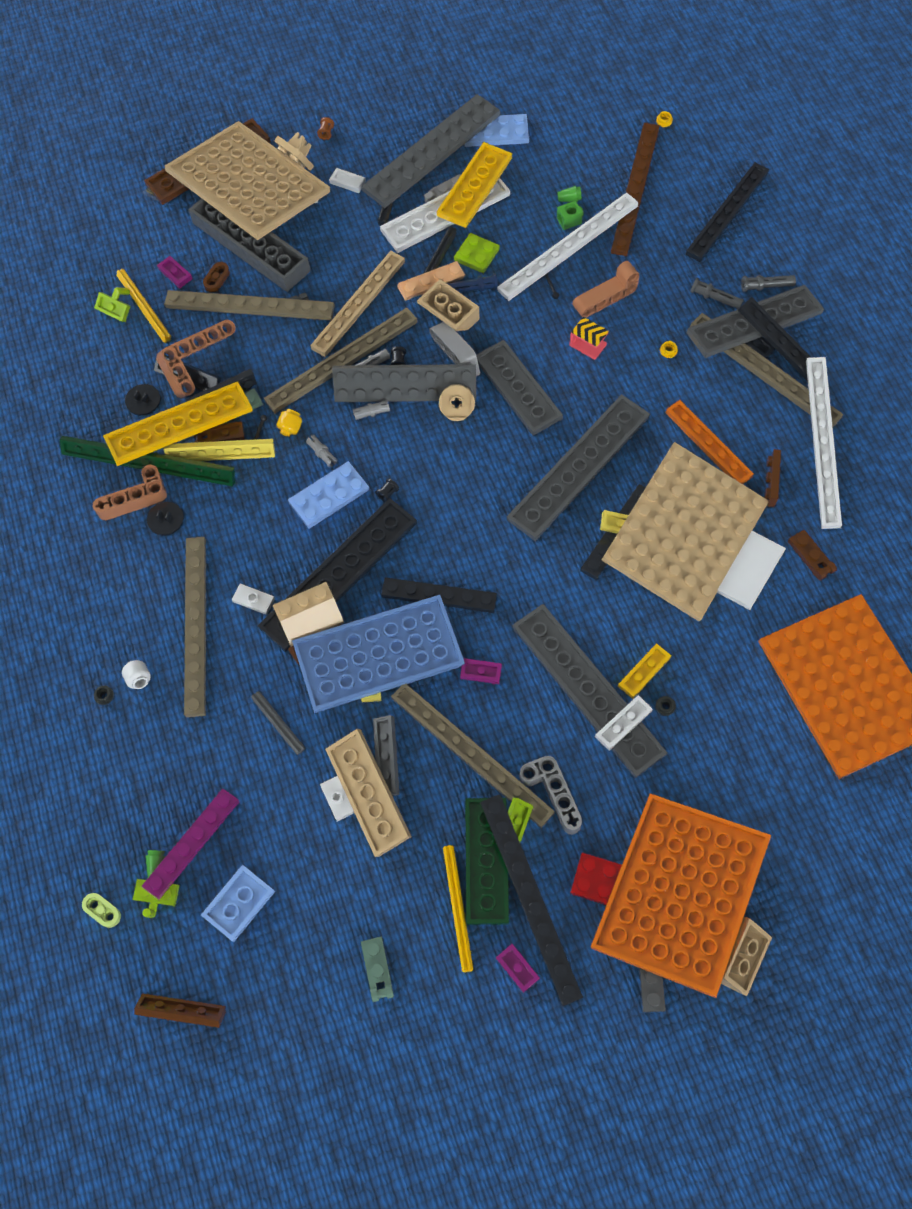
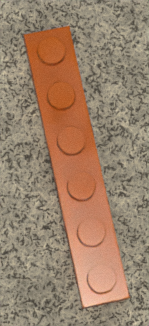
(709, 442)

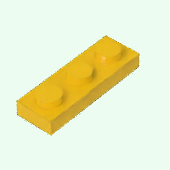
(644, 671)

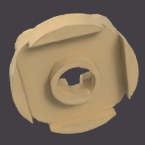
(449, 395)

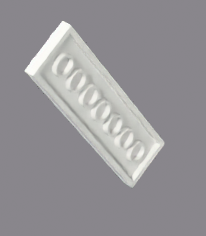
(424, 222)

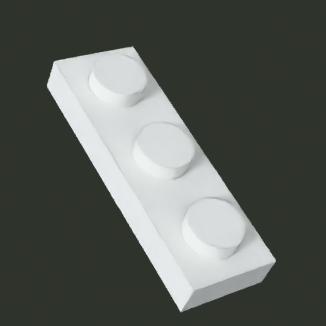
(623, 722)

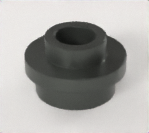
(102, 690)
(665, 700)

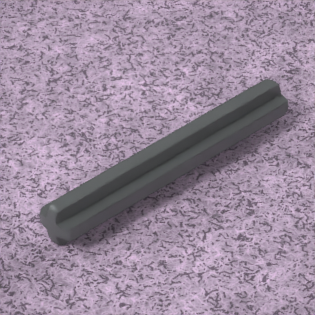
(278, 723)

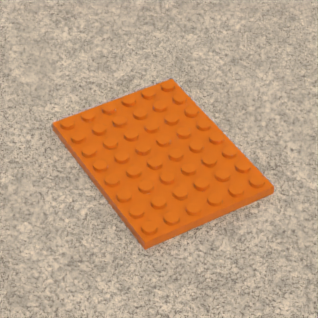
(846, 684)
(682, 894)

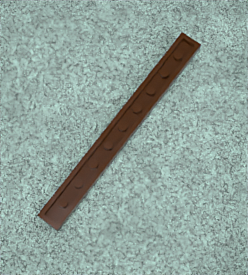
(636, 188)

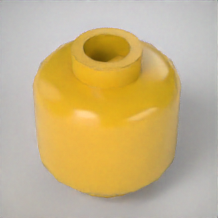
(289, 422)

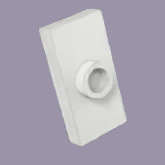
(253, 599)
(337, 798)

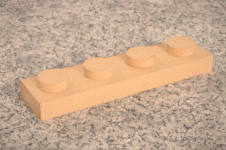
(422, 283)

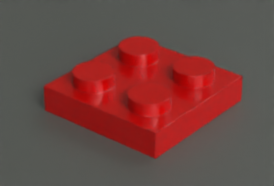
(595, 878)

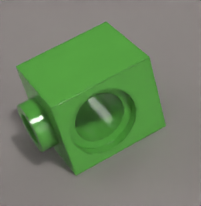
(569, 215)

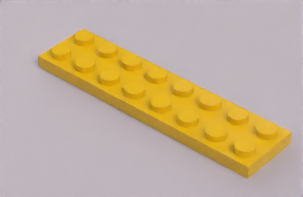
(177, 423)

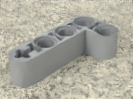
(454, 345)
(555, 796)

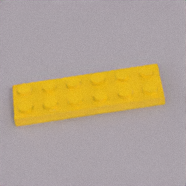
(474, 185)

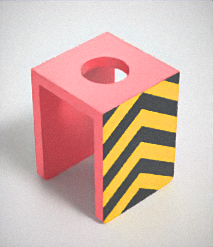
(588, 338)

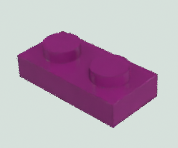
(174, 272)
(481, 671)
(517, 968)

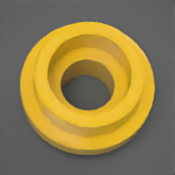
(664, 119)
(669, 345)

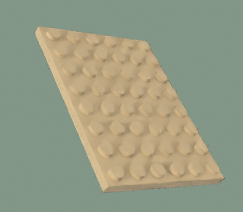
(247, 180)
(685, 531)

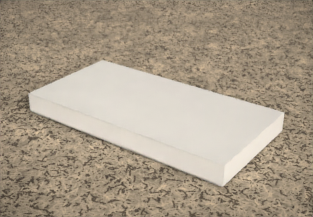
(751, 570)

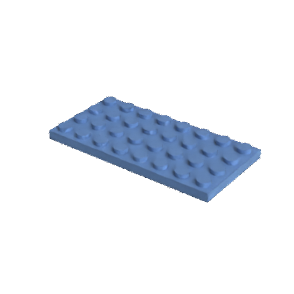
(377, 653)

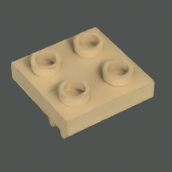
(296, 150)

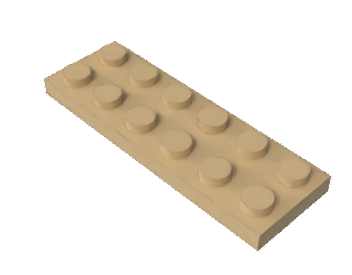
(368, 793)

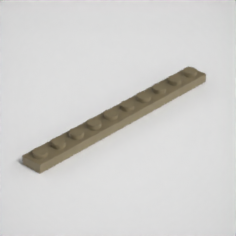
(249, 305)
(344, 357)
(772, 375)
(195, 628)
(470, 753)

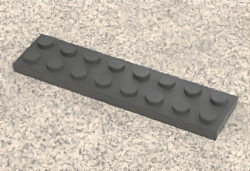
(734, 329)
(399, 382)

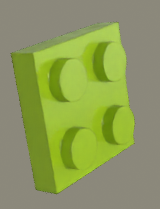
(476, 253)

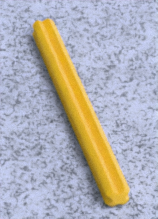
(144, 306)
(458, 909)

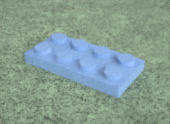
(503, 131)
(328, 494)

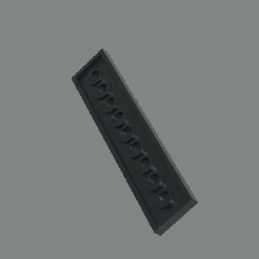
(350, 560)

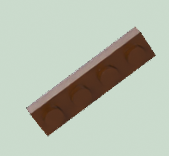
(180, 1010)

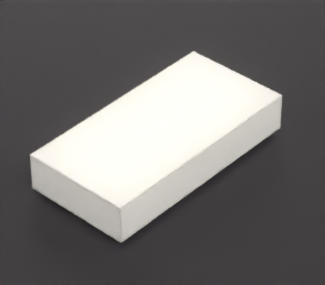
(347, 180)

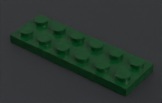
(485, 870)

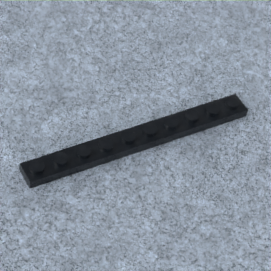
(531, 900)

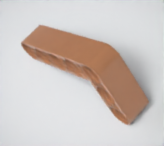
(189, 348)

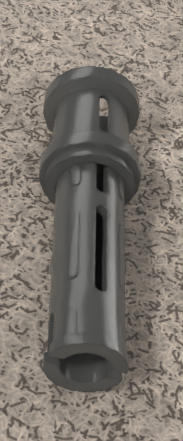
(766, 282)
(708, 290)

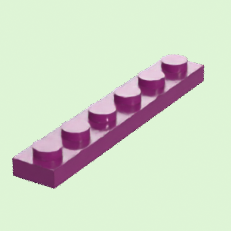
(190, 844)

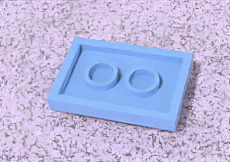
(238, 903)

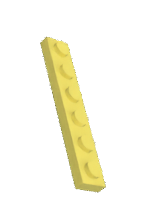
(223, 450)

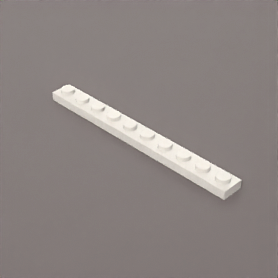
(567, 246)
(823, 443)

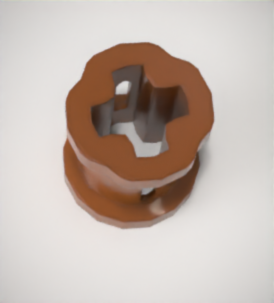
(325, 128)

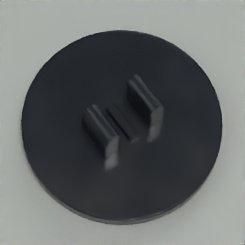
(142, 399)
(165, 518)

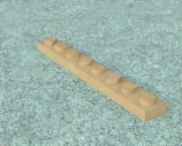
(357, 304)

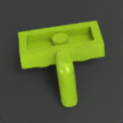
(113, 306)
(519, 815)
(168, 898)

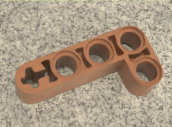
(608, 292)
(109, 507)

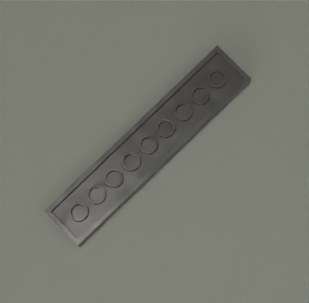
(430, 151)
(578, 467)
(586, 686)

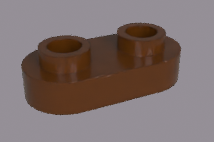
(213, 279)

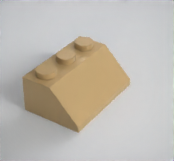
(450, 306)
(308, 612)
(746, 957)

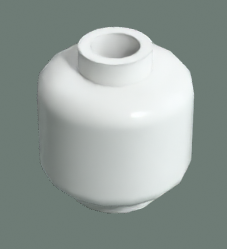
(136, 674)

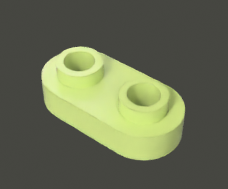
(102, 911)

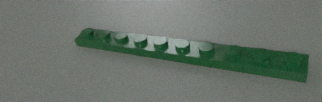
(165, 463)

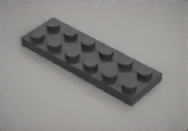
(518, 387)

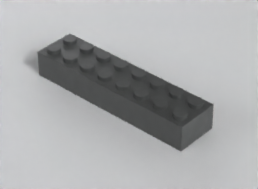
(267, 255)

